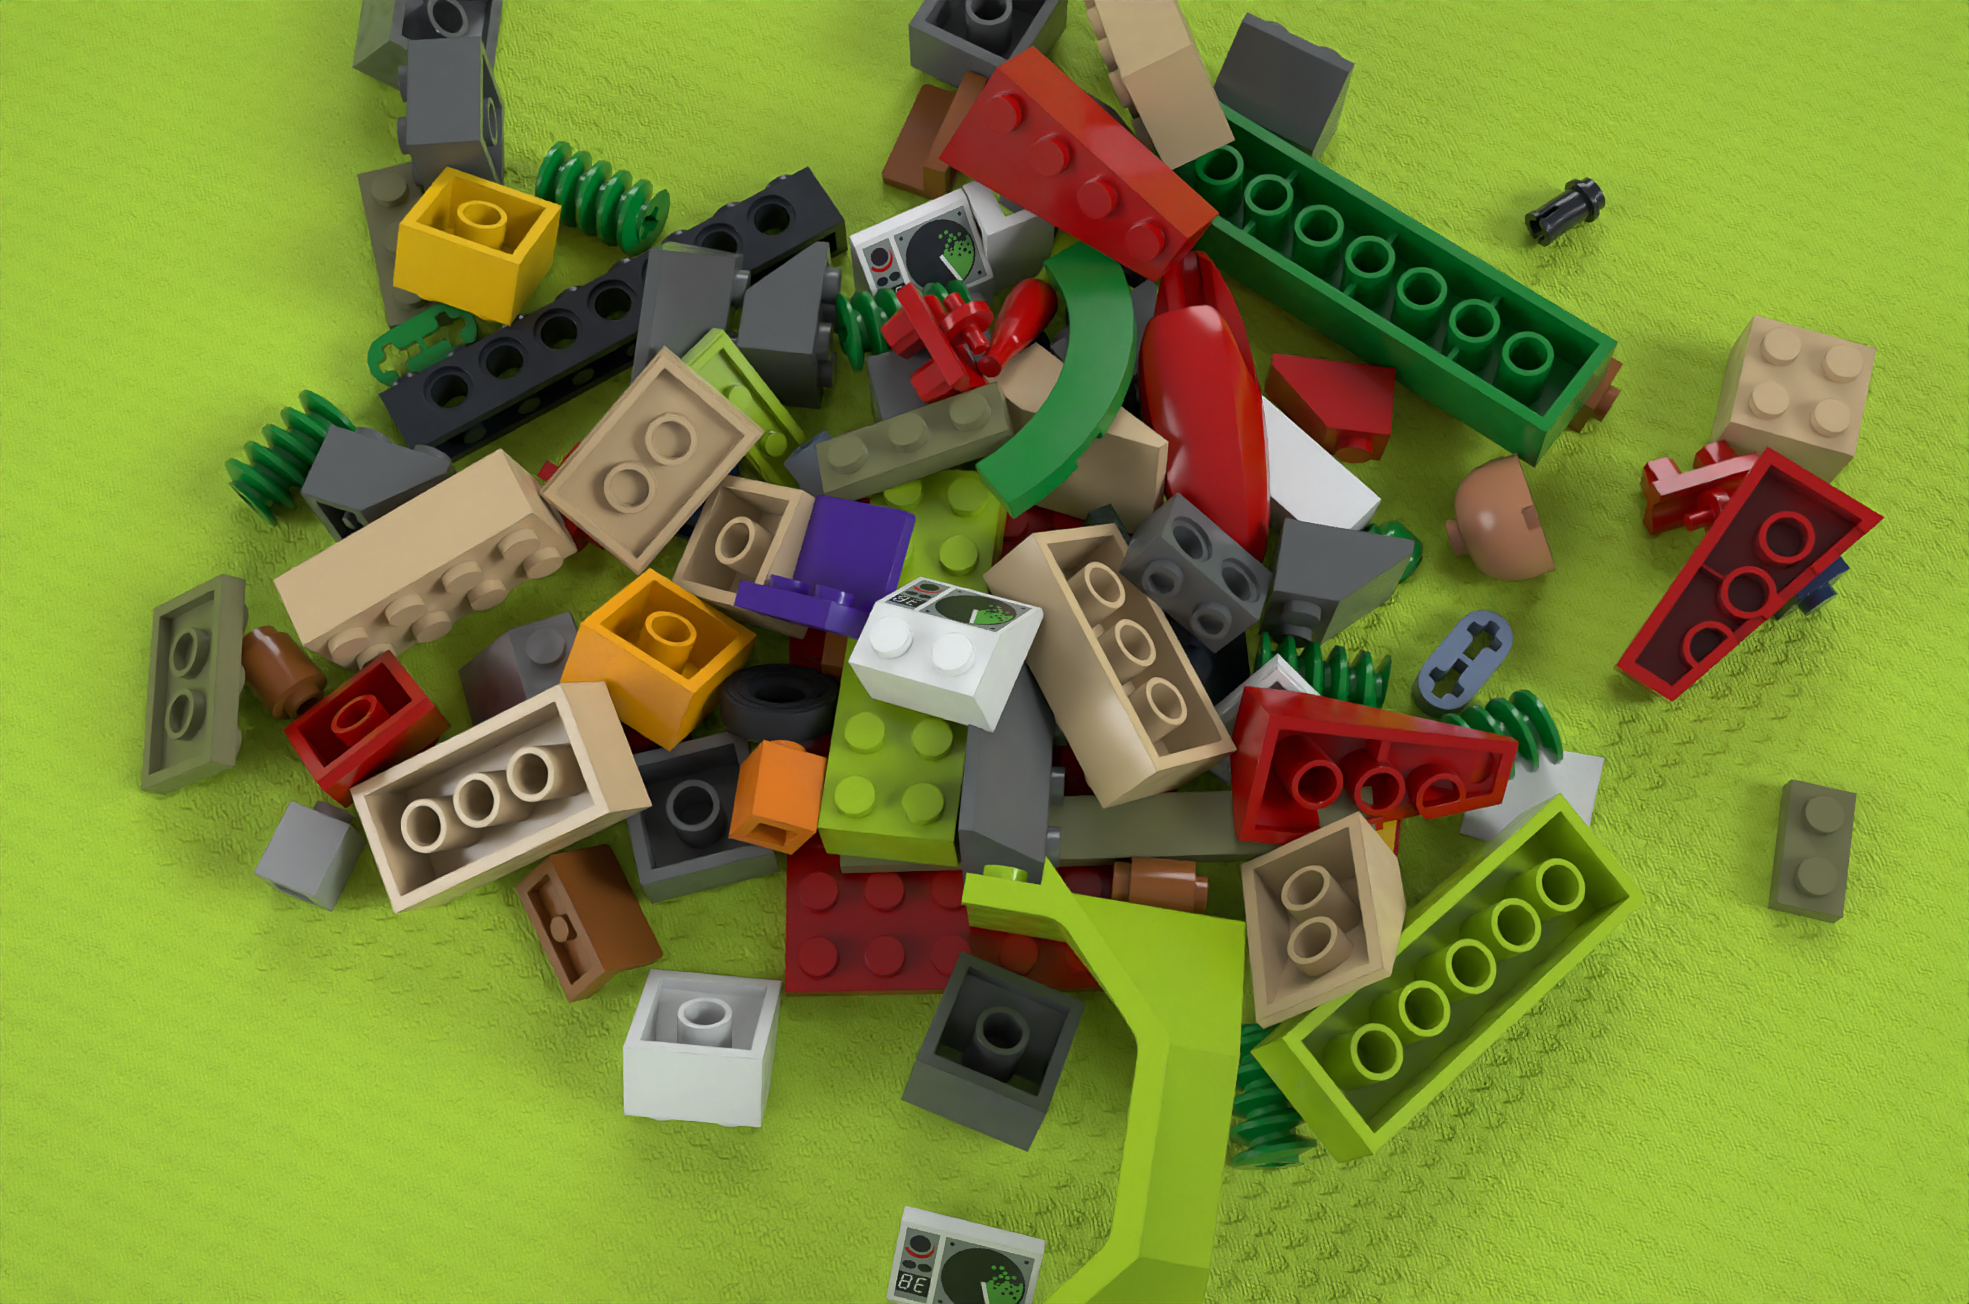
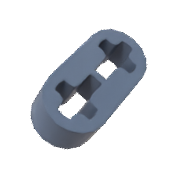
(1451, 655)

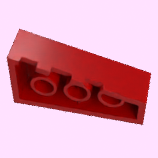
(1076, 167)
(1753, 559)

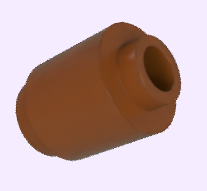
(280, 673)
(1160, 884)

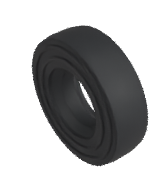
(779, 703)

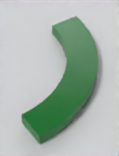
(1088, 387)

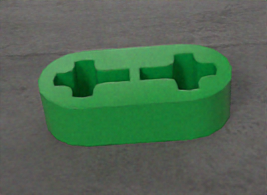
(414, 332)

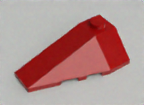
(1307, 747)

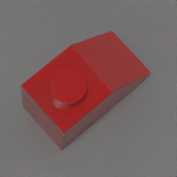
(1335, 403)

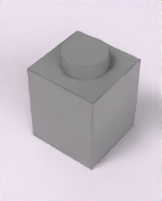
(312, 854)

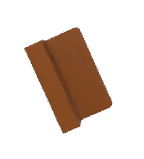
(927, 131)
(587, 919)

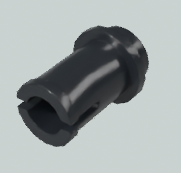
(1578, 203)

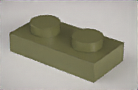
(1812, 851)

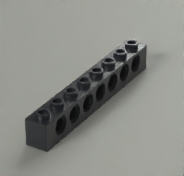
(579, 313)

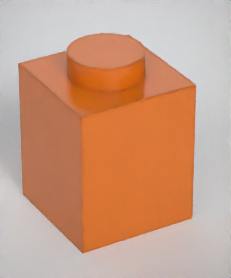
(778, 796)

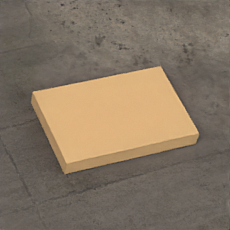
(651, 461)

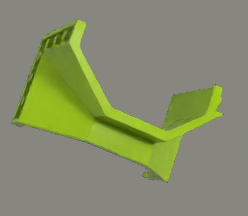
(1182, 997)

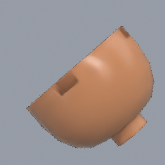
(1499, 523)

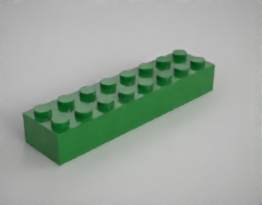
(1396, 291)

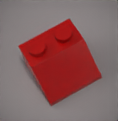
(366, 727)

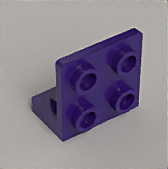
(843, 568)

